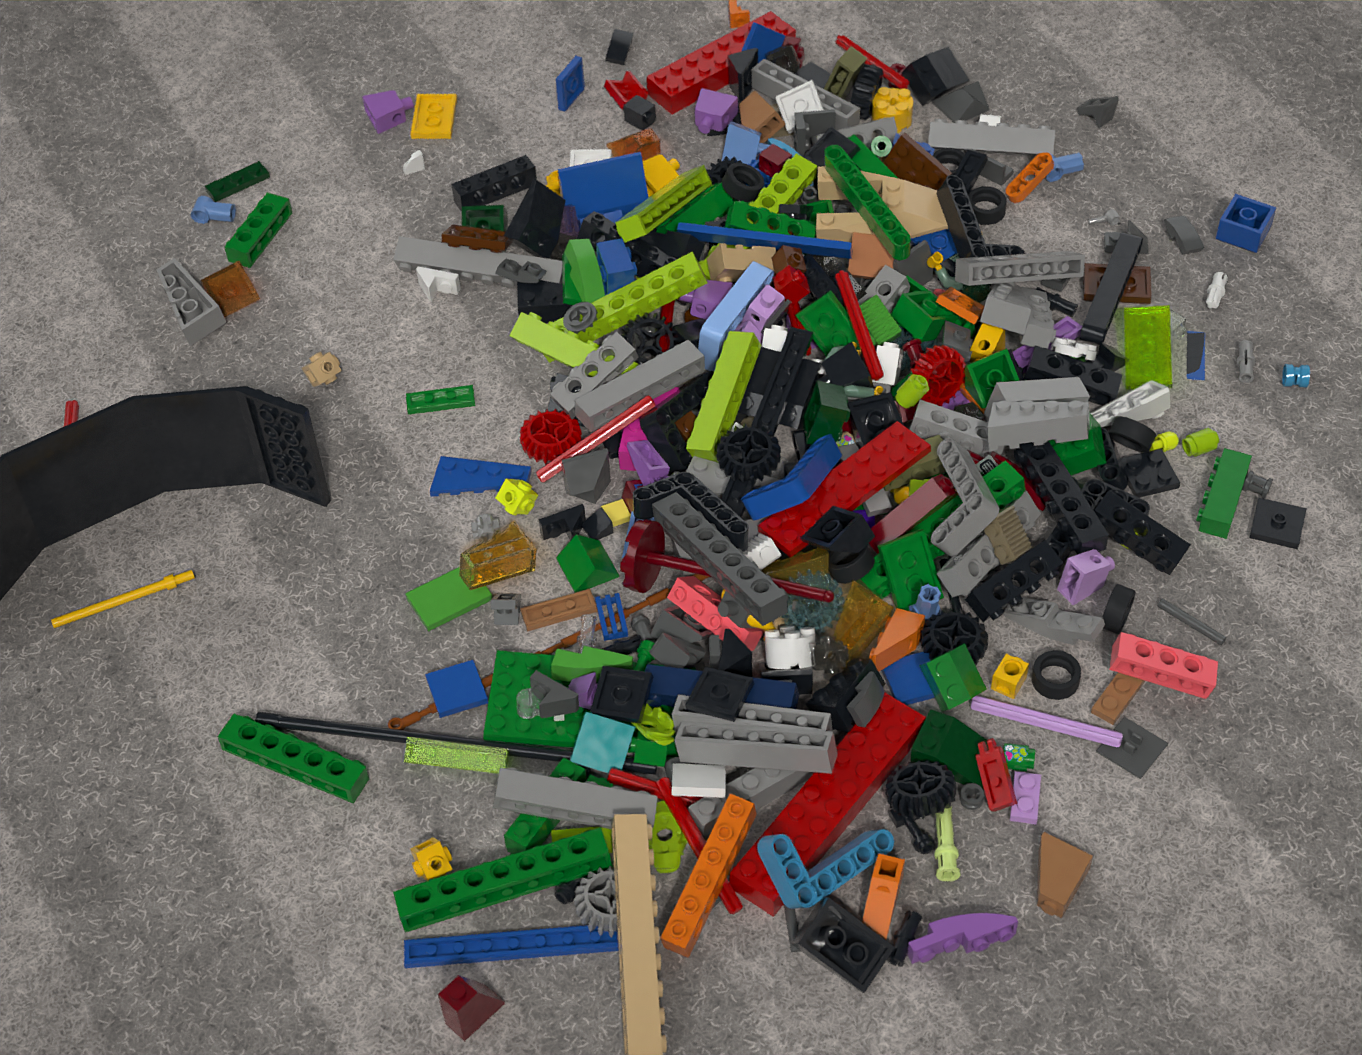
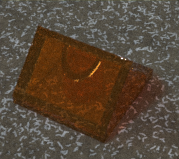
(230, 288)

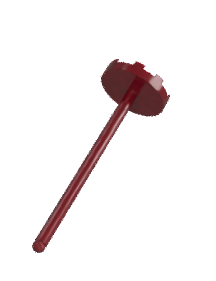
(646, 556)

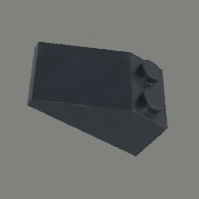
(934, 75)
(537, 221)
(872, 417)
(842, 944)

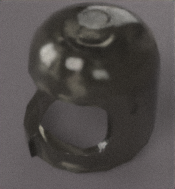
(785, 57)

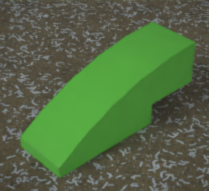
(585, 270)
(570, 665)

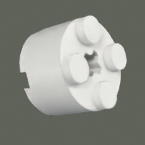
(789, 647)

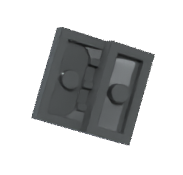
(916, 264)

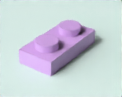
(1027, 792)

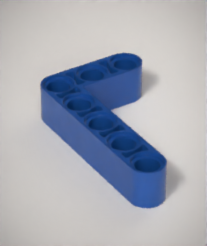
(798, 484)

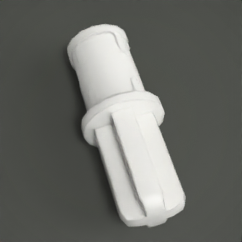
(1216, 290)

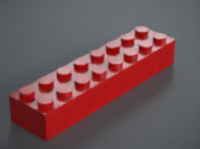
(706, 68)

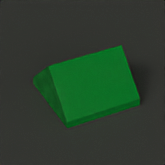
(985, 373)
(586, 563)

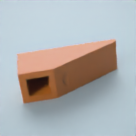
(899, 638)
(883, 894)

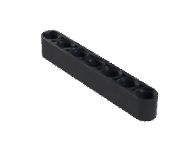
(1111, 288)

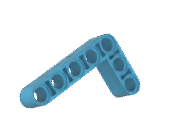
(826, 871)

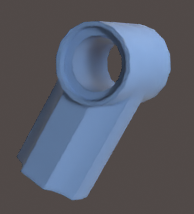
(1065, 165)
(207, 209)
(927, 602)

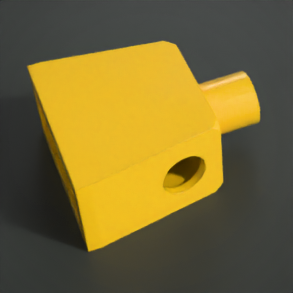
(659, 172)
(987, 342)

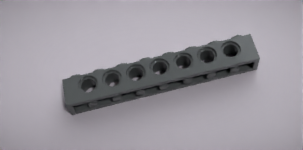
(721, 559)

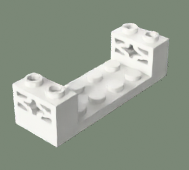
(889, 354)

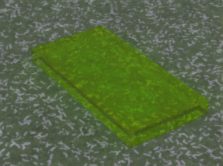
(1147, 346)

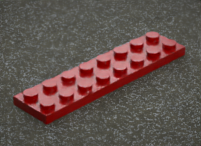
(848, 485)

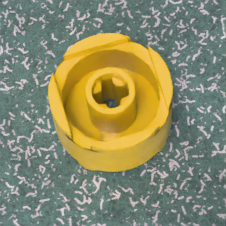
(893, 103)

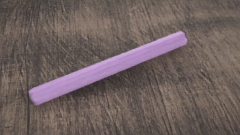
(1047, 721)

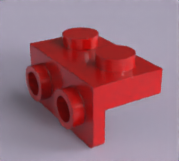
(625, 89)

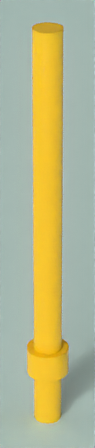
(169, 582)

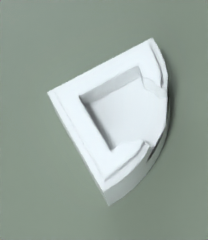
(414, 164)

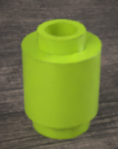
(912, 391)
(1200, 442)

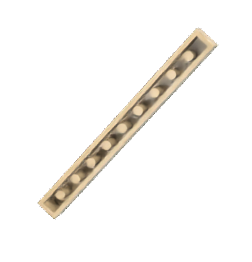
(637, 936)

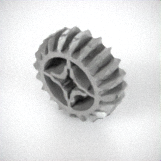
(593, 901)

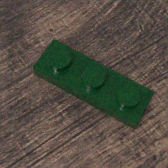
(237, 181)

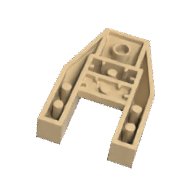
(911, 203)

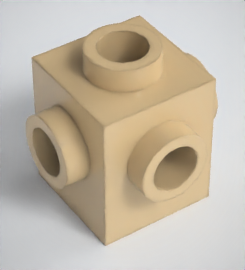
(322, 368)

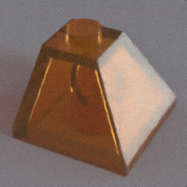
(643, 141)

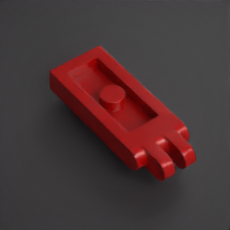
(995, 776)

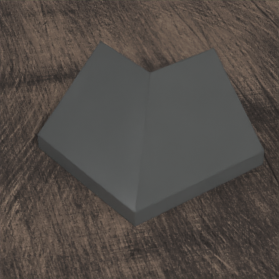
(963, 103)
(587, 475)

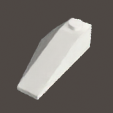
(1139, 404)

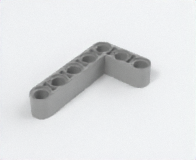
(978, 502)

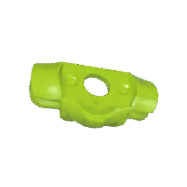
(661, 721)
(667, 853)

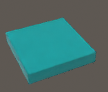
(602, 743)

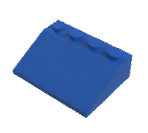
(604, 185)

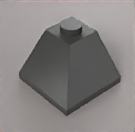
(680, 625)

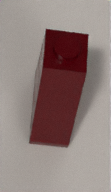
(467, 1005)

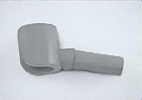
(1110, 216)

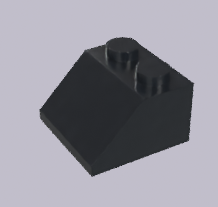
(840, 531)

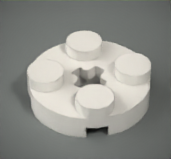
(1068, 347)

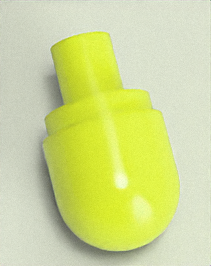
(1166, 440)

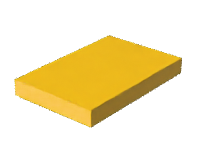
(433, 116)

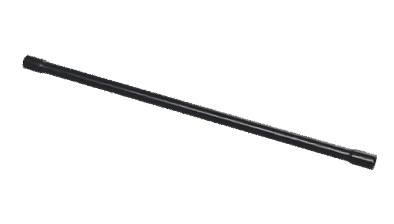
(394, 735)

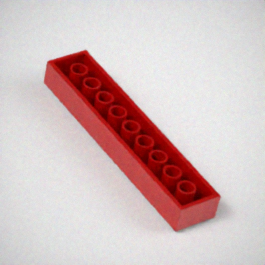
(832, 799)

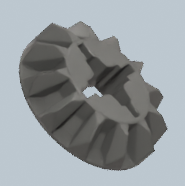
(572, 317)

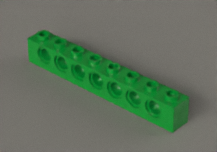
(1002, 478)
(493, 888)

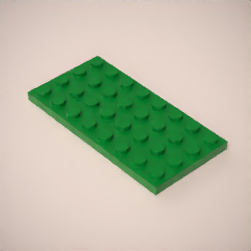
(502, 721)

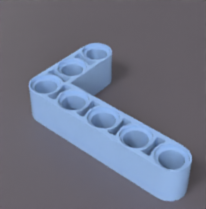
(731, 311)

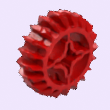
(944, 372)
(549, 435)

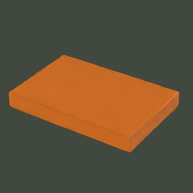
(961, 305)

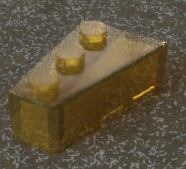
(498, 559)
(860, 620)

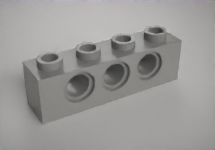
(863, 131)
(887, 281)
(1040, 324)
(607, 371)
(967, 431)

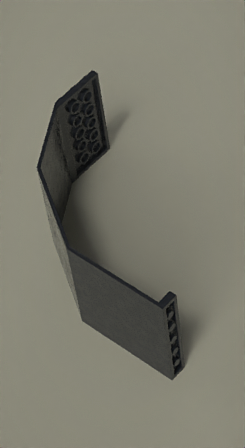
(146, 450)

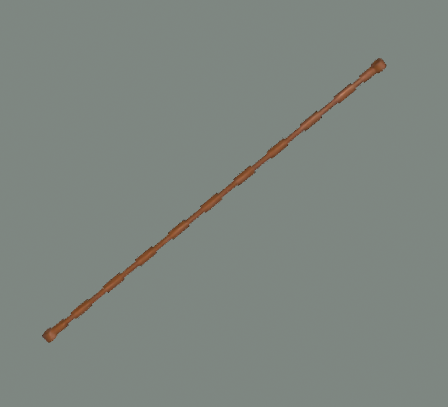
(566, 642)

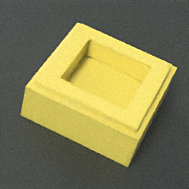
(617, 512)

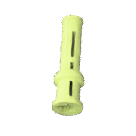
(946, 852)

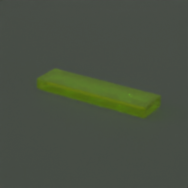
(455, 755)

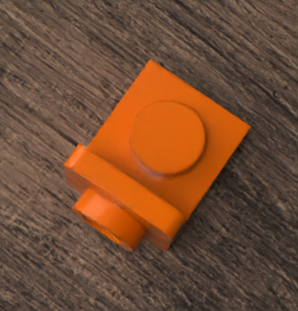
(736, 15)

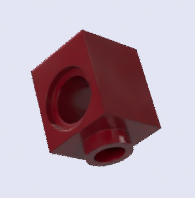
(772, 160)

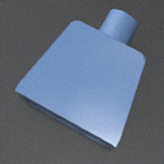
(742, 143)

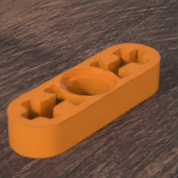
(1019, 187)

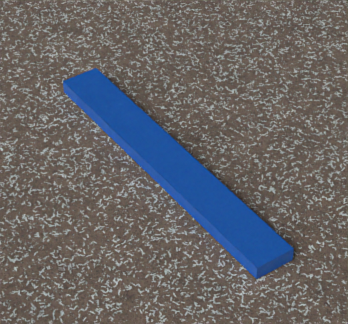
(755, 238)
(506, 946)

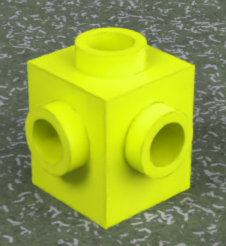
(516, 496)

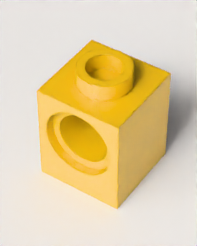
(1010, 684)

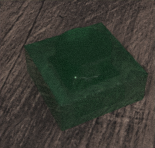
(977, 292)

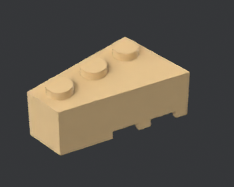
(730, 263)

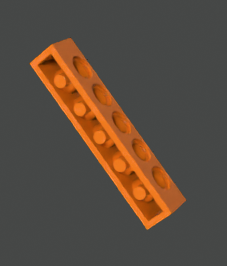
(708, 875)

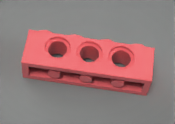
(702, 605)
(1163, 665)

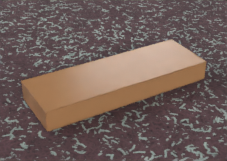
(558, 610)

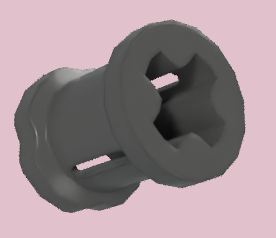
(1266, 483)

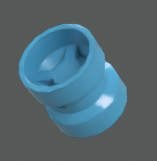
(1296, 375)

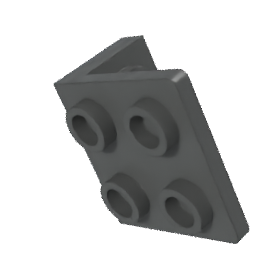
(811, 124)

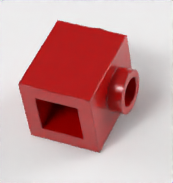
(791, 284)

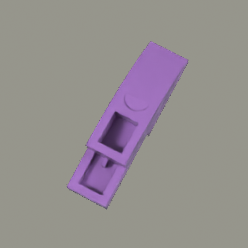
(972, 930)

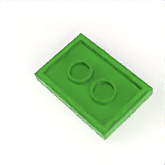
(445, 599)

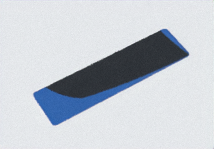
(1195, 355)

